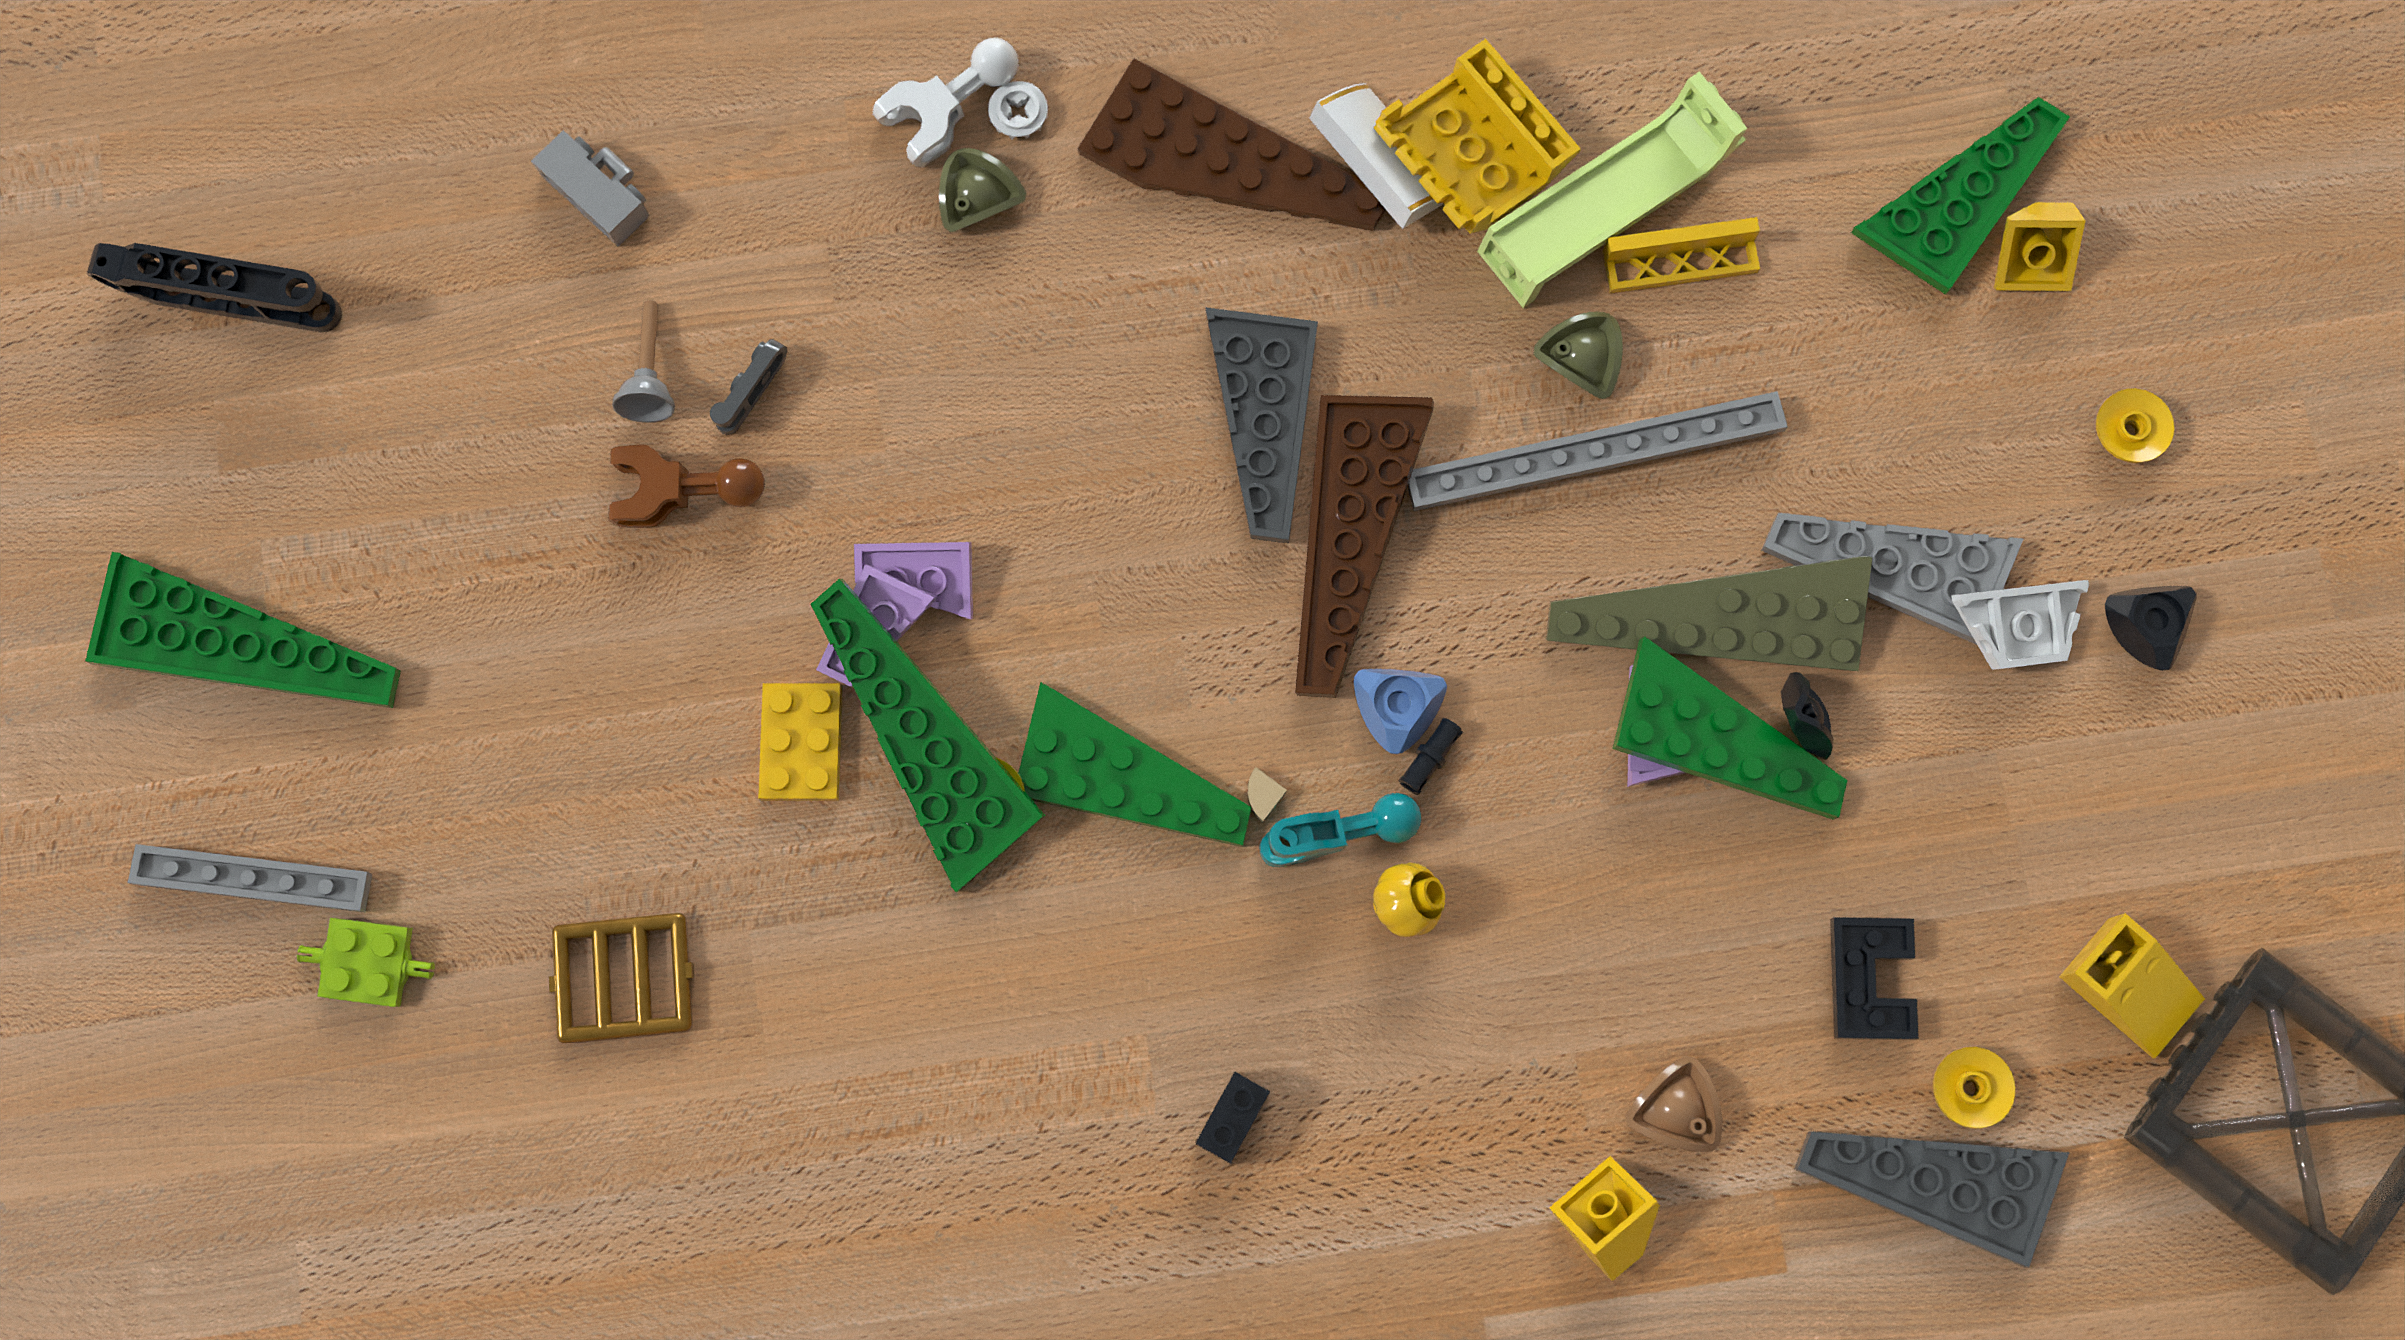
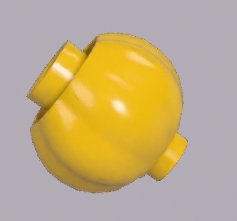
(1409, 899)

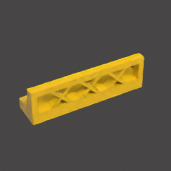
(1682, 241)

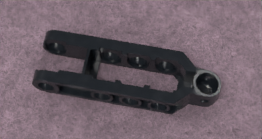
(264, 287)

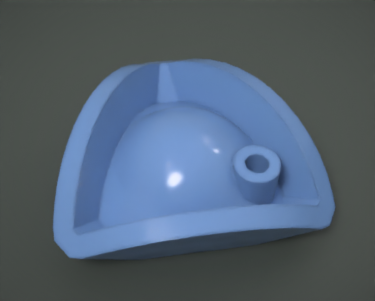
(1398, 704)

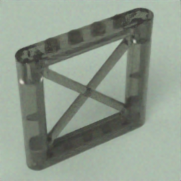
(2171, 1143)

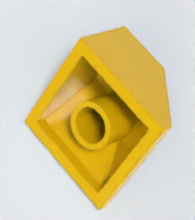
(2040, 248)
(1608, 1217)

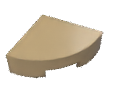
(1263, 794)

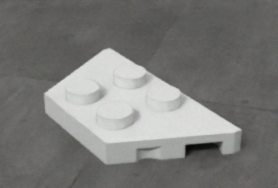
(2023, 623)

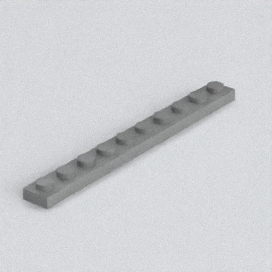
(1596, 451)

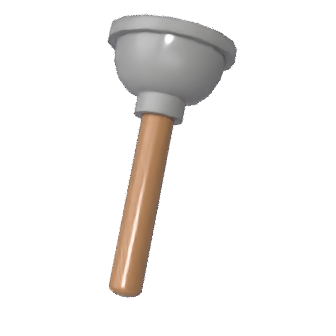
(643, 395)

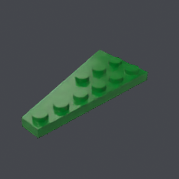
(1954, 208)

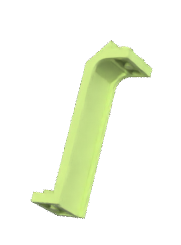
(1613, 191)

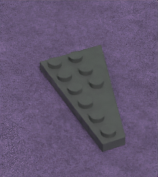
(1265, 392)
(1964, 1190)

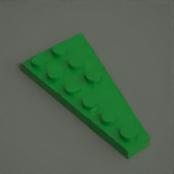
(1700, 730)
(1101, 770)

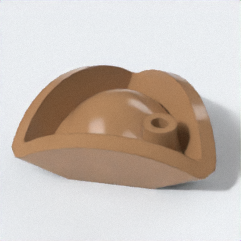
(1679, 1108)

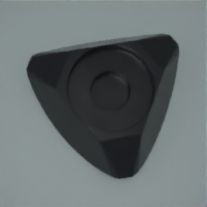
(2151, 622)
(1807, 716)

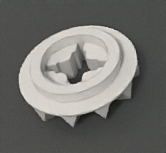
(1017, 94)

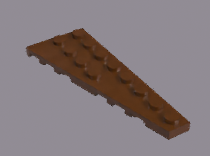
(1358, 487)

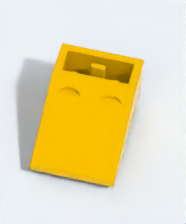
(2133, 983)

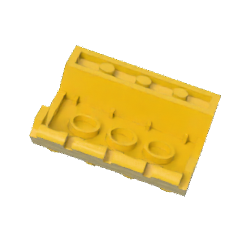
(1478, 140)

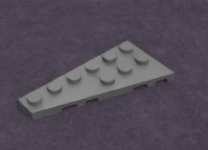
(1910, 565)

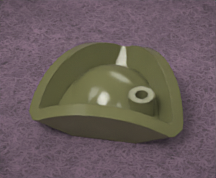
(975, 188)
(1585, 351)

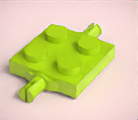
(365, 962)

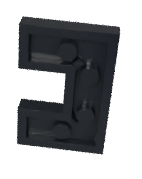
(1855, 1000)

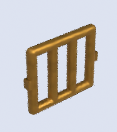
(644, 1023)

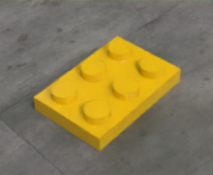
(800, 742)

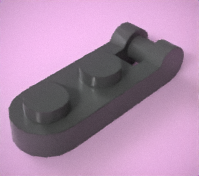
(749, 386)

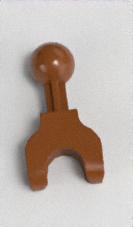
(668, 484)

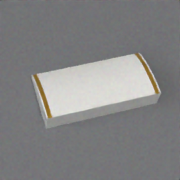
(1348, 124)

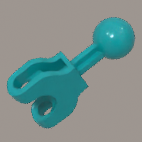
(1317, 834)

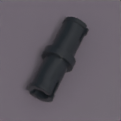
(1430, 756)

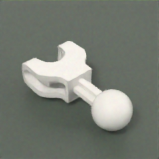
(938, 105)

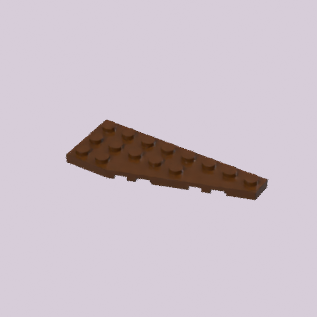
(1191, 145)

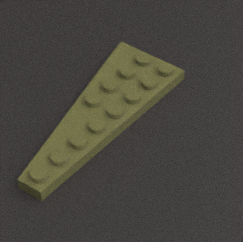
(1771, 616)

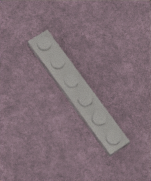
(250, 878)

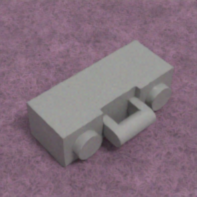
(578, 178)

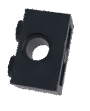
(1232, 1117)

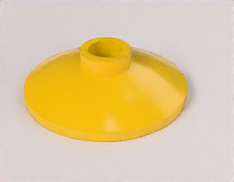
(2146, 414)
(1993, 1087)

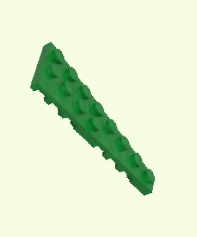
(185, 631)
(948, 773)

